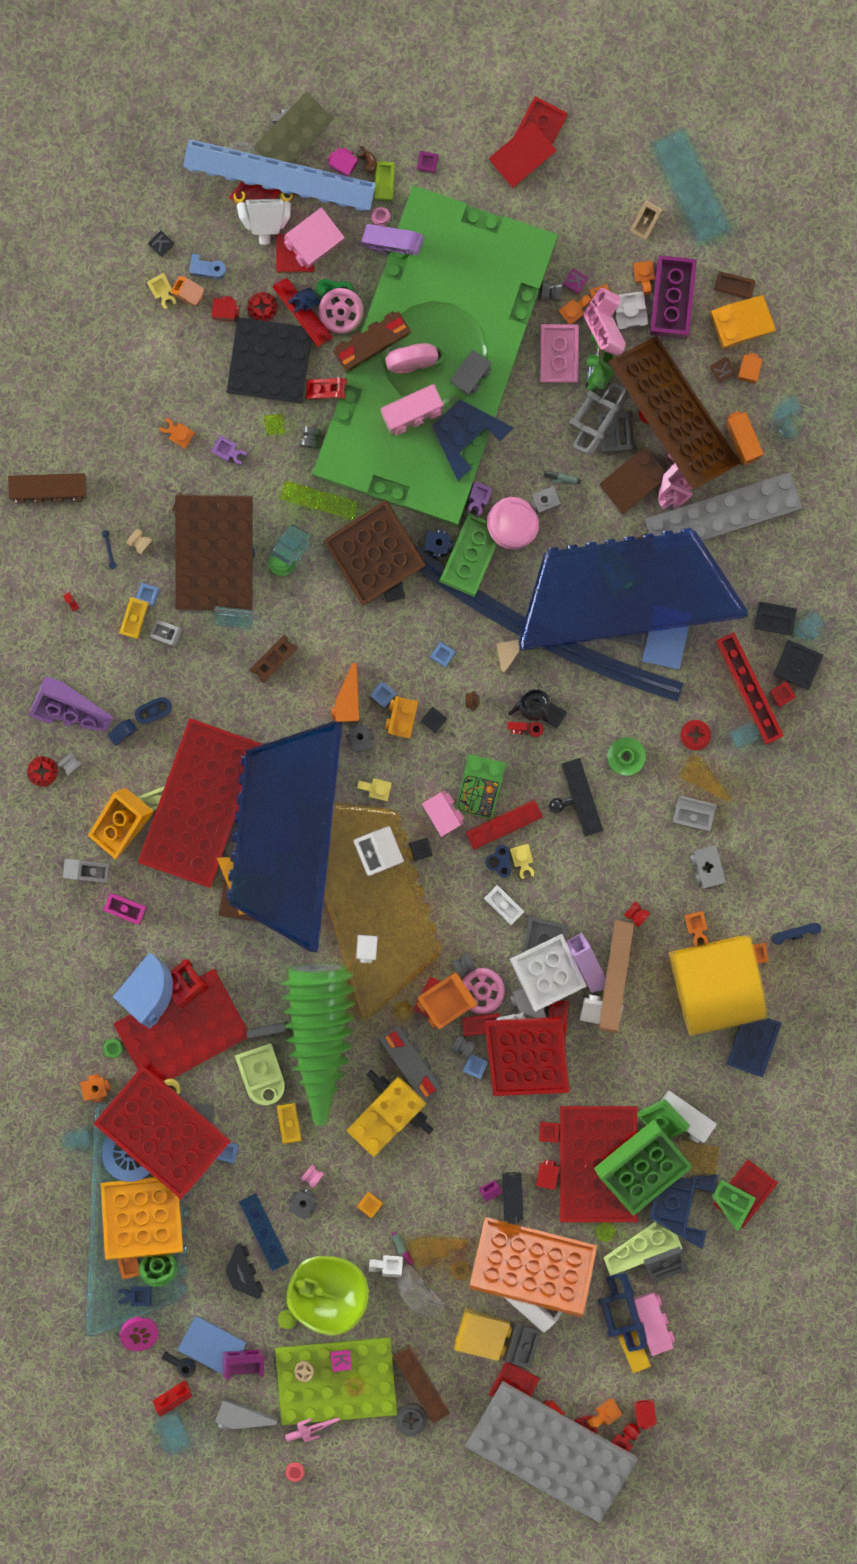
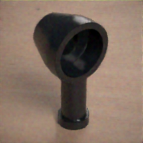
(180, 1364)

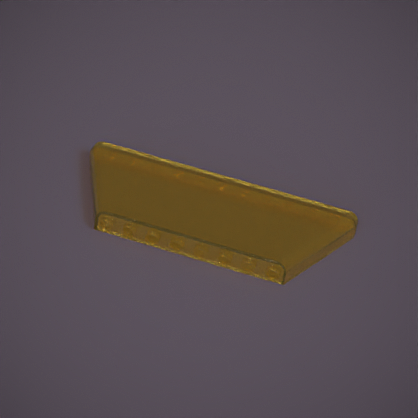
(377, 905)

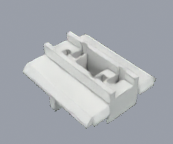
(631, 311)

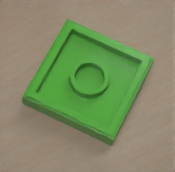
(666, 1118)

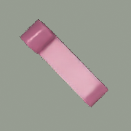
(600, 321)

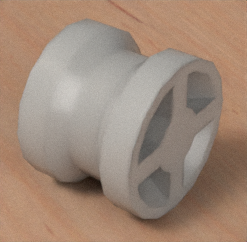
(70, 764)

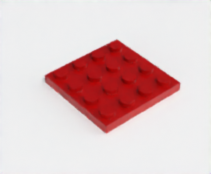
(527, 1056)

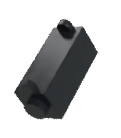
(512, 1197)

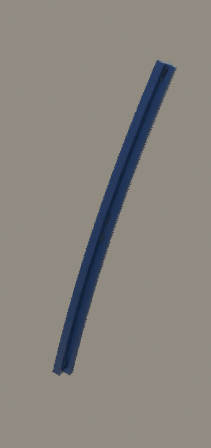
(572, 652)

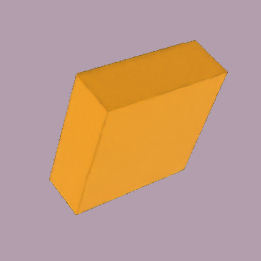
(369, 1204)

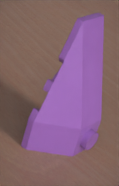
(63, 703)

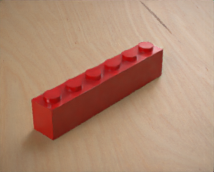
(749, 688)

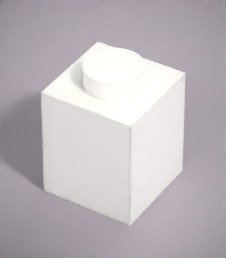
(366, 948)

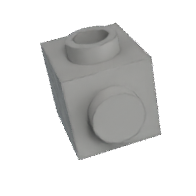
(545, 500)

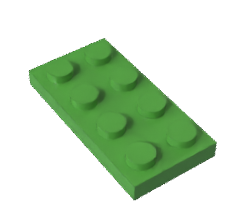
(469, 556)

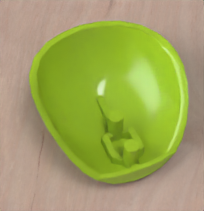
(328, 1294)

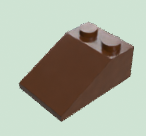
(633, 480)

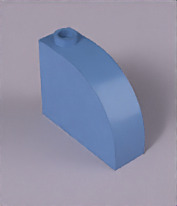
(147, 991)

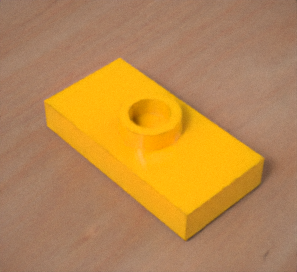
(134, 617)
(289, 1123)

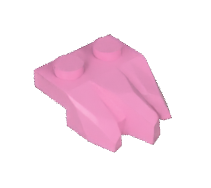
(674, 489)

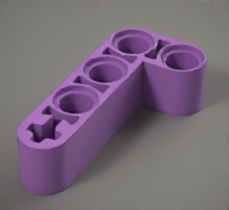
(392, 239)

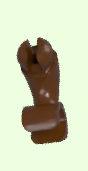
(371, 160)

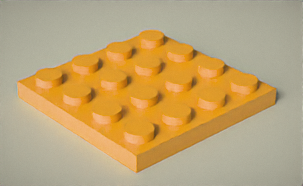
(140, 1219)

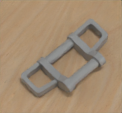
(598, 435)

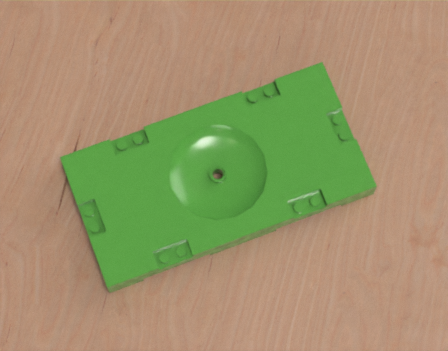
(460, 294)

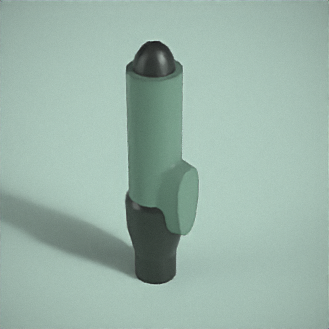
(560, 478)

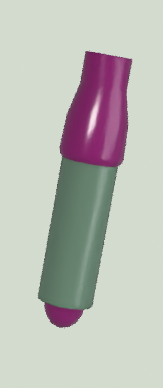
(402, 1249)

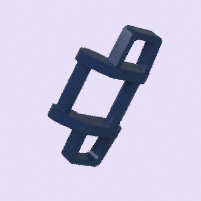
(625, 1330)

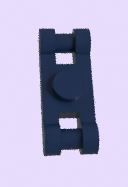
(795, 933)

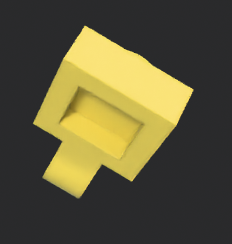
(378, 789)

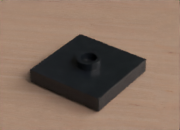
(798, 664)

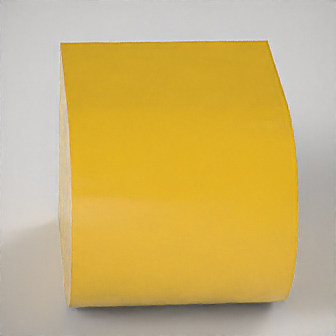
(718, 985)

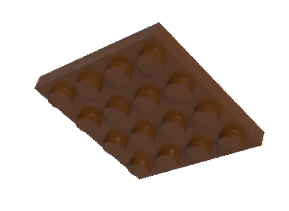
(374, 552)

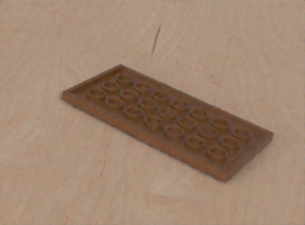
(674, 412)

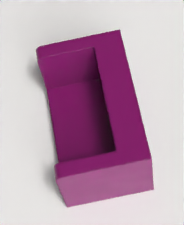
(242, 1363)

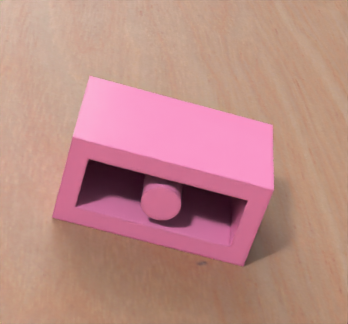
(443, 813)

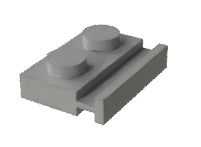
(694, 813)

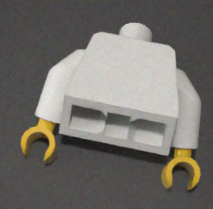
(264, 215)

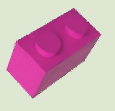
(125, 908)

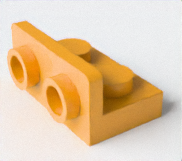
(402, 717)

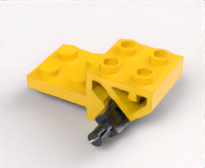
(388, 1114)

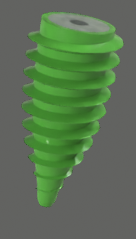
(319, 1029)

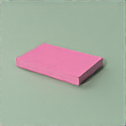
(559, 353)

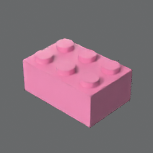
(412, 410)

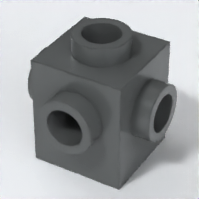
(360, 745)
(299, 1209)

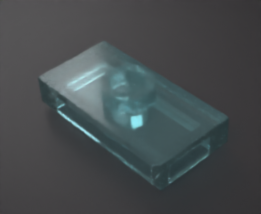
(233, 617)

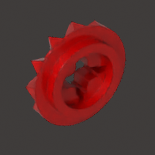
(269, 312)
(701, 742)
(49, 777)

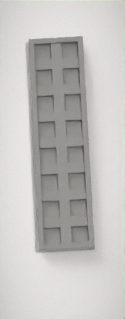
(732, 509)

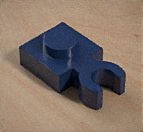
(305, 299)
(138, 1296)

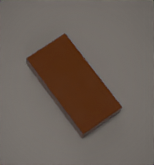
(734, 285)

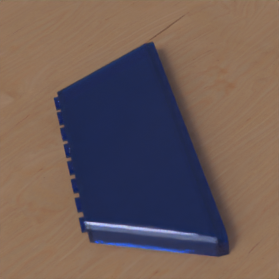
(627, 590)
(286, 832)

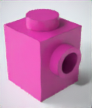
(342, 161)

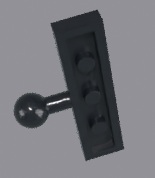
(580, 797)

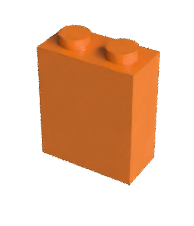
(743, 438)

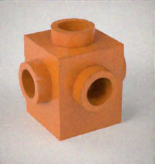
(88, 1088)

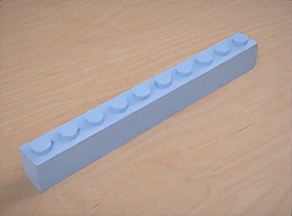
(279, 174)

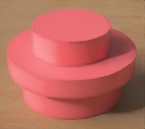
(295, 1471)

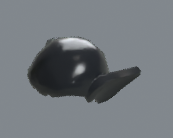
(537, 710)

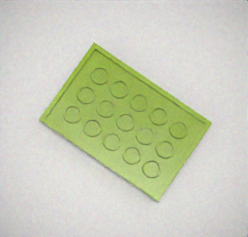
(325, 1393)

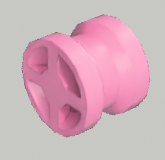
(312, 1176)

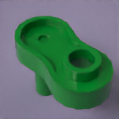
(327, 285)

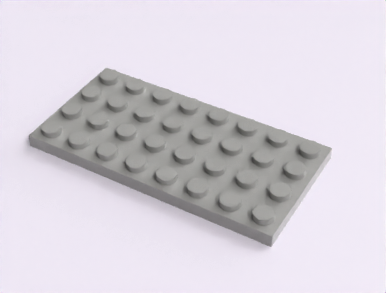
(551, 1452)

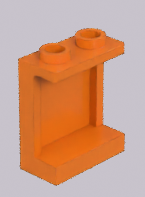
(446, 1001)

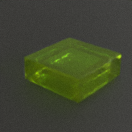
(274, 424)

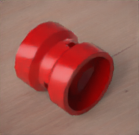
(637, 914)

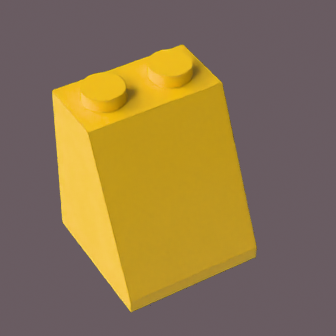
(482, 1335)

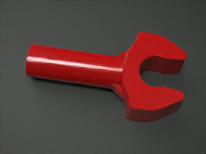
(71, 602)

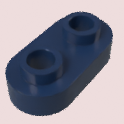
(153, 710)

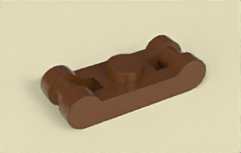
(273, 658)

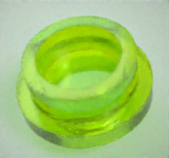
(605, 1231)

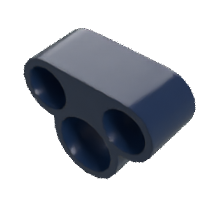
(122, 731)
(504, 861)

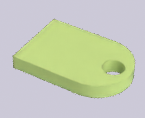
(261, 1072)

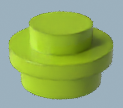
(287, 1319)

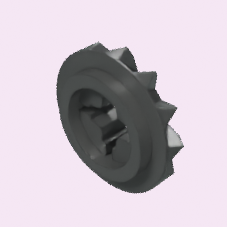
(417, 1426)

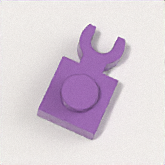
(226, 449)
(479, 497)

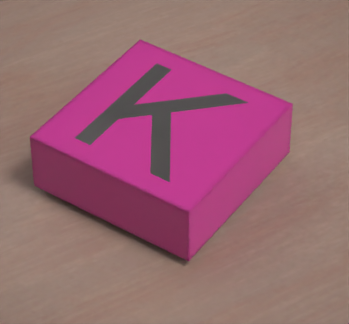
(341, 1360)

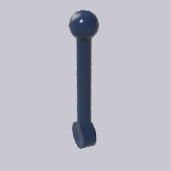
(112, 565)

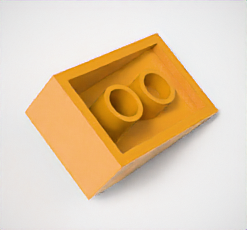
(742, 321)
(120, 822)

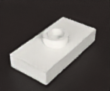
(504, 905)

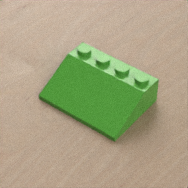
(643, 1167)

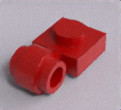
(519, 727)
(630, 1431)

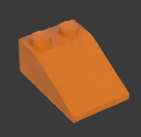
(347, 701)

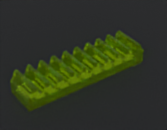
(318, 500)

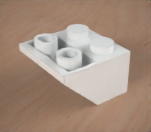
(378, 850)
(592, 1009)

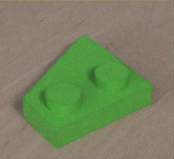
(733, 1202)

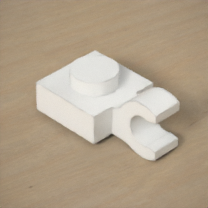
(390, 1266)

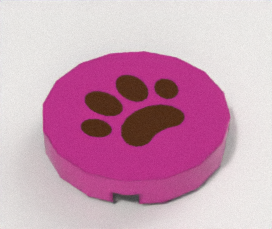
(139, 1334)

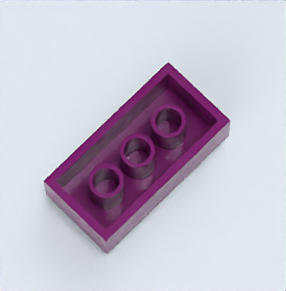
(673, 297)

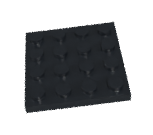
(269, 360)

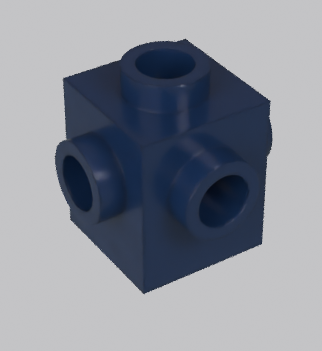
(432, 538)

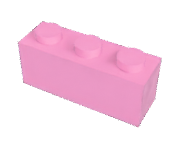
(655, 1323)

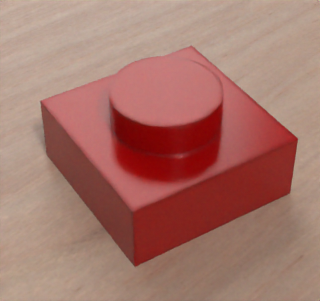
(782, 694)
(549, 1132)

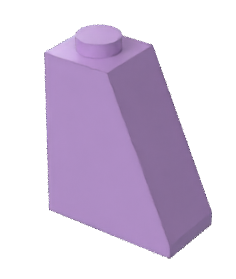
(587, 963)

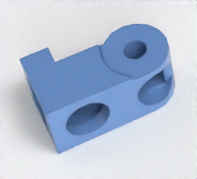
(206, 269)

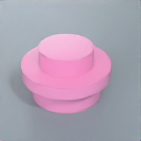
(381, 216)

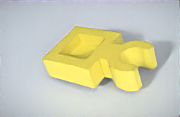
(160, 288)
(522, 857)

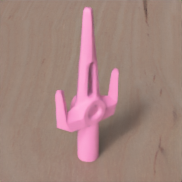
(304, 1431)

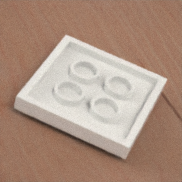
(548, 972)

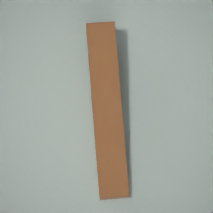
(616, 976)

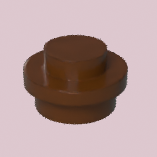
(472, 700)

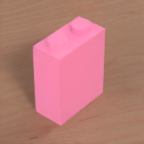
(313, 238)

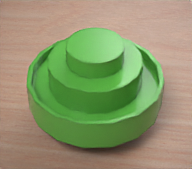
(279, 567)

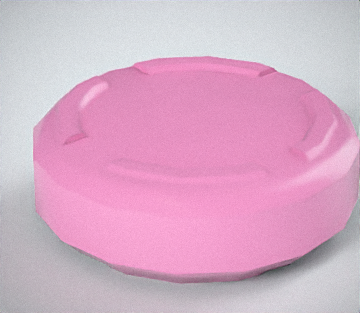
(412, 358)
(513, 523)

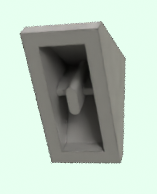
(166, 633)

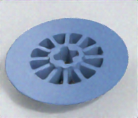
(115, 1169)

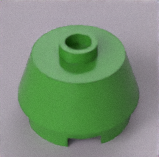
(158, 1269)

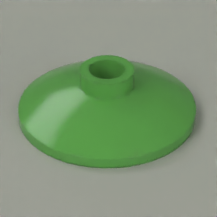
(629, 746)

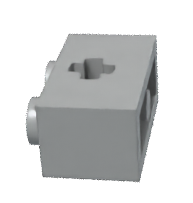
(715, 873)

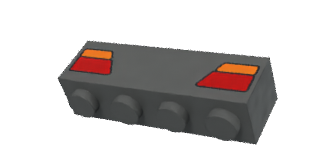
(411, 1063)

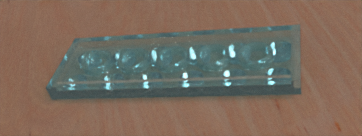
(691, 186)

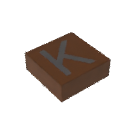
(722, 369)

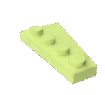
(644, 1245)

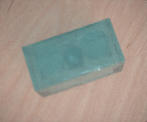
(291, 545)
(172, 1432)

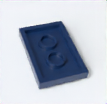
(754, 1046)

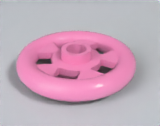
(357, 307)
(498, 985)

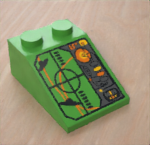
(480, 786)

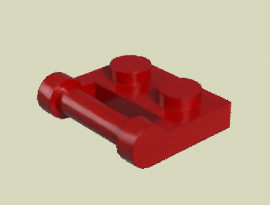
(181, 991)

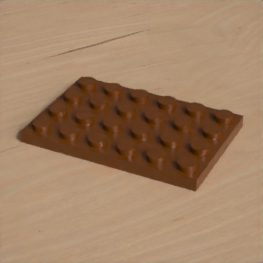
(213, 551)

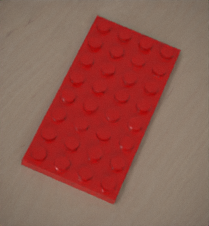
(197, 804)

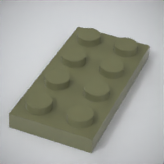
(294, 130)

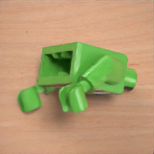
(599, 369)

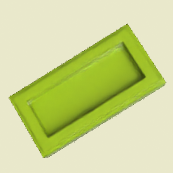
(384, 181)

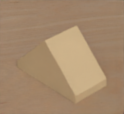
(646, 220)
(507, 652)

